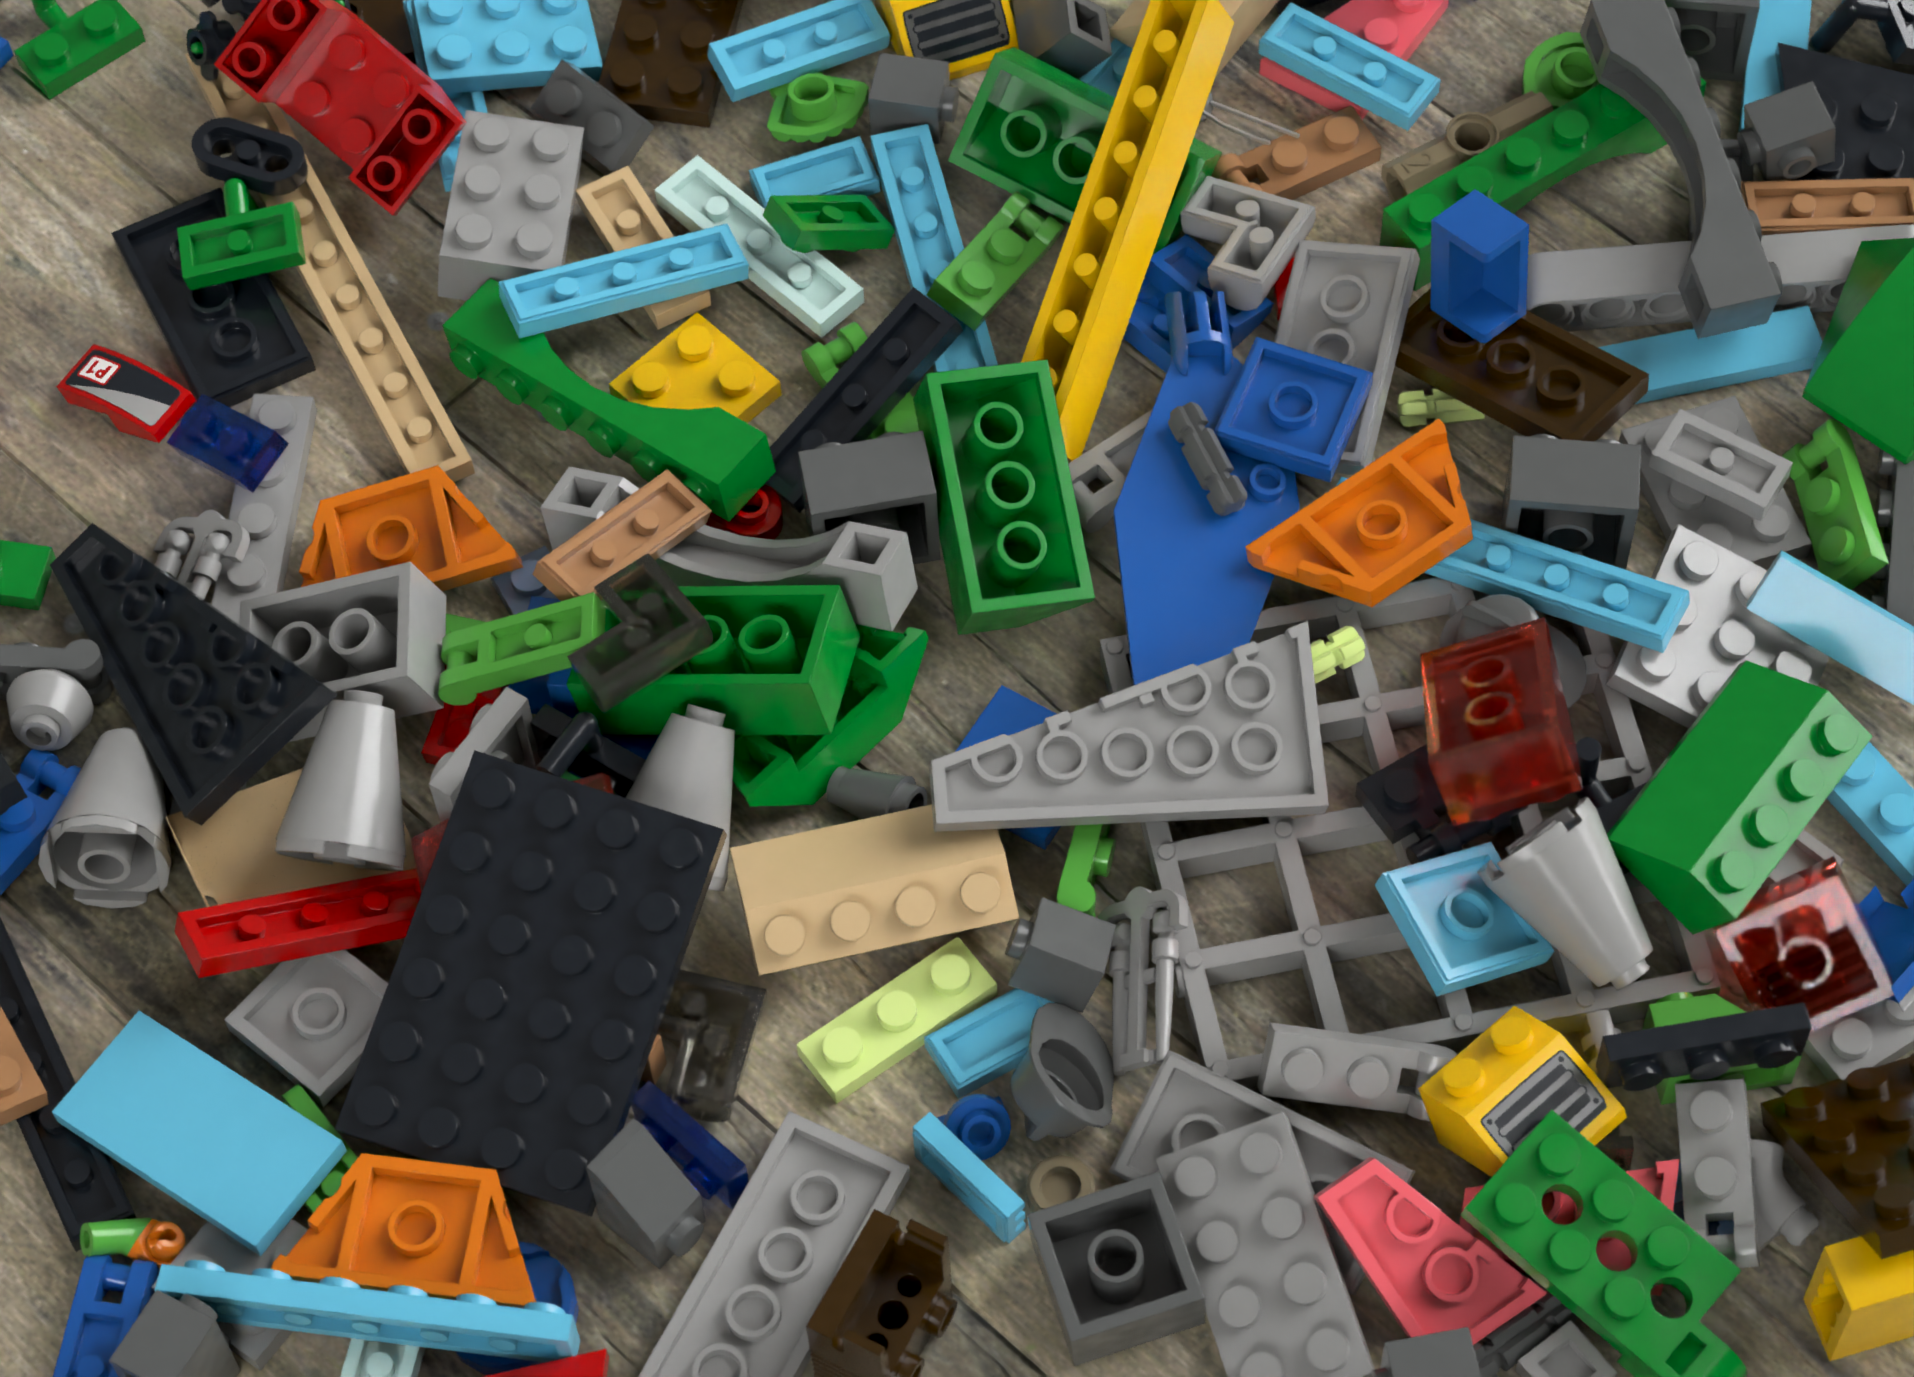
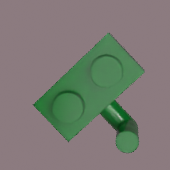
(77, 43)
(243, 242)

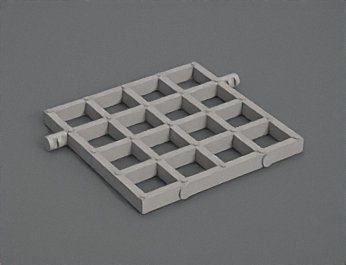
(1288, 839)

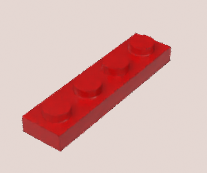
(298, 923)

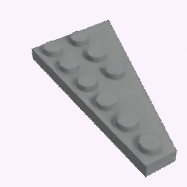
(1175, 748)

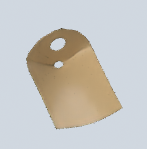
(235, 848)

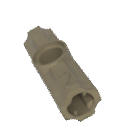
(1464, 138)

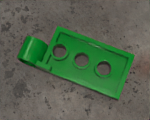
(1566, 1259)

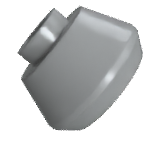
(48, 708)

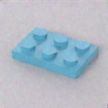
(503, 42)

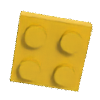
(696, 371)

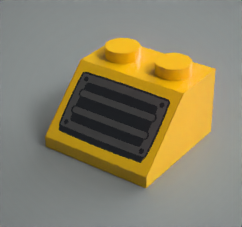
(950, 31)
(1505, 1087)

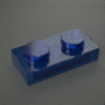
(227, 442)
(705, 1159)

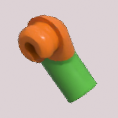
(134, 1238)

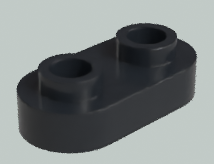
(253, 158)

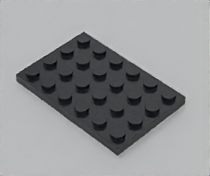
(531, 980)

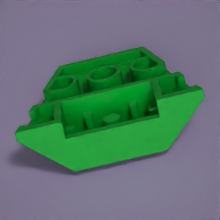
(1868, 350)
(799, 767)

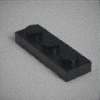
(1703, 1047)

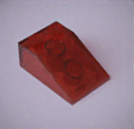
(1498, 723)

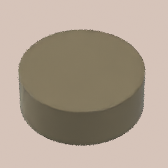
(1058, 1181)

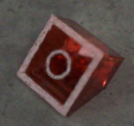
(1808, 946)

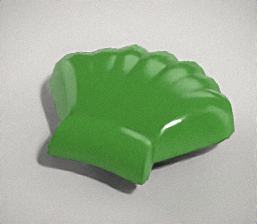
(1559, 69)
(816, 107)

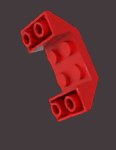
(346, 92)

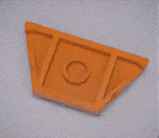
(404, 521)
(1375, 525)
(415, 1228)

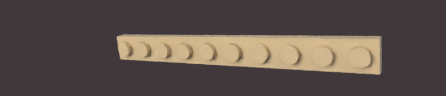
(354, 308)

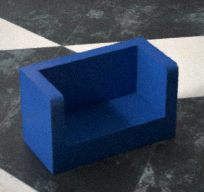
(1479, 266)

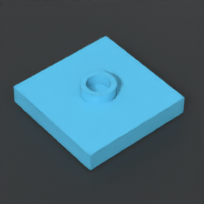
(1457, 923)

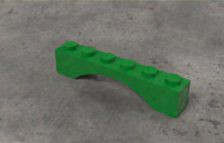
(1524, 166)
(703, 447)

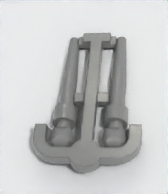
(210, 545)
(1131, 973)

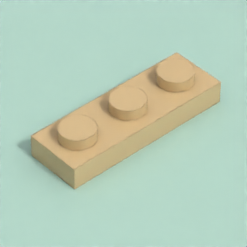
(628, 219)

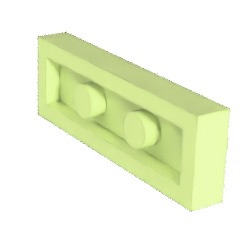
(896, 1019)

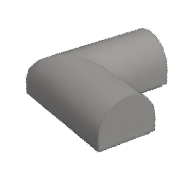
(1256, 235)

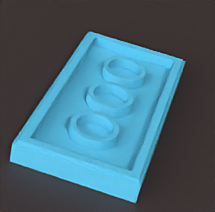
(200, 1132)

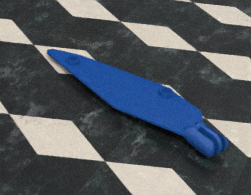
(1179, 561)

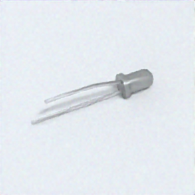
(1207, 114)

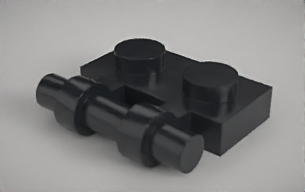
(1407, 800)

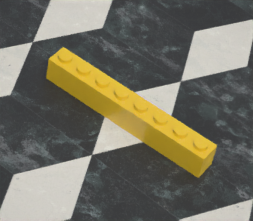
(1125, 205)

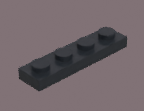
(865, 387)

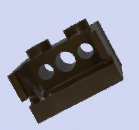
(883, 1285)

